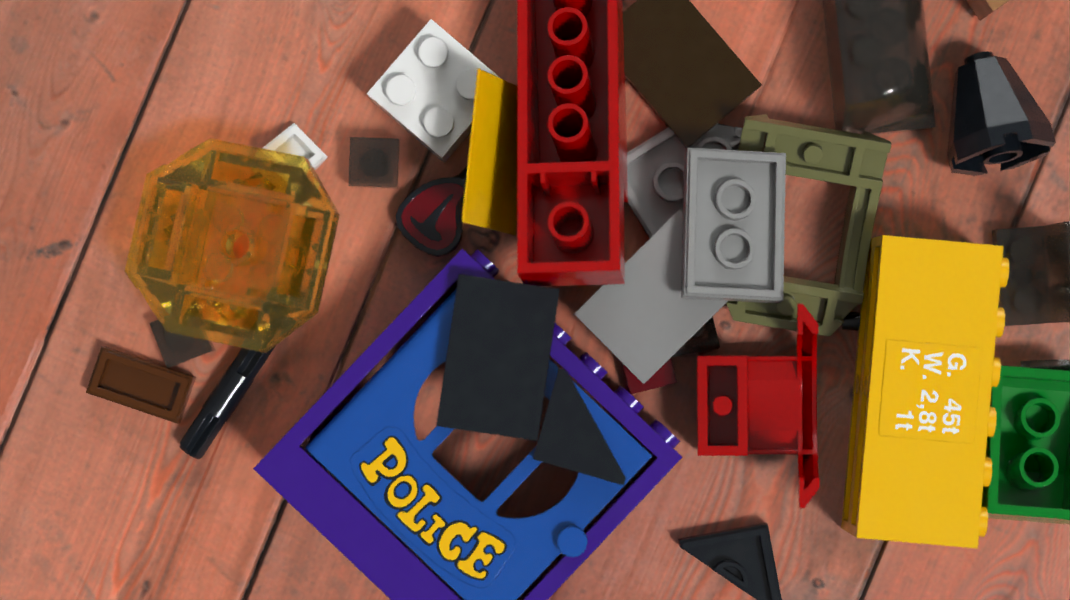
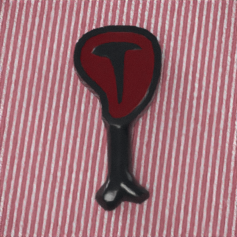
(433, 215)

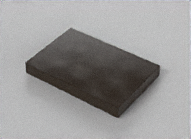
(682, 67)

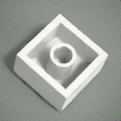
(431, 90)

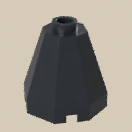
(994, 118)

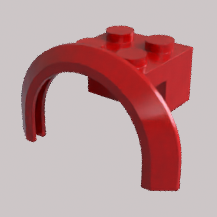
(763, 405)

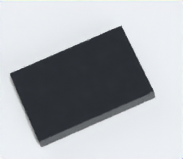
(498, 357)

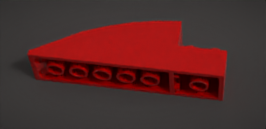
(571, 142)

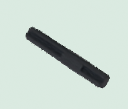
(223, 401)

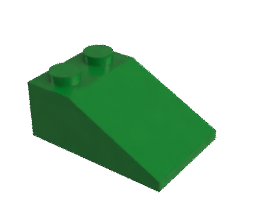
(1030, 446)

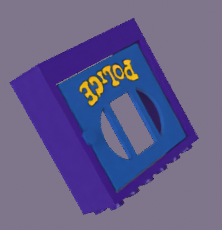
(394, 474)

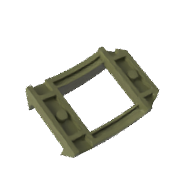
(832, 158)

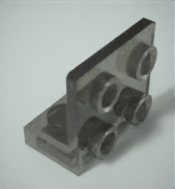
(1037, 274)

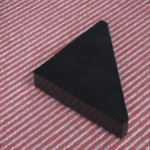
(573, 437)
(741, 557)

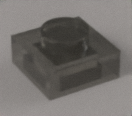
(374, 162)
(177, 347)

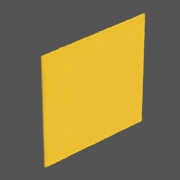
(492, 156)

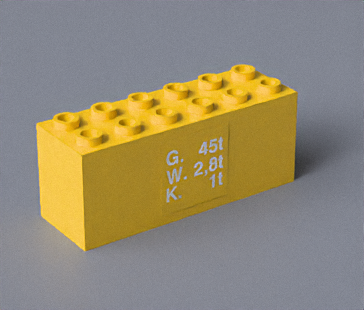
(924, 391)

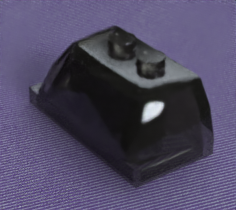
(879, 65)

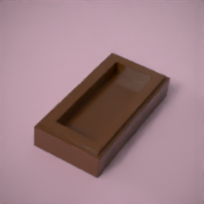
(140, 385)

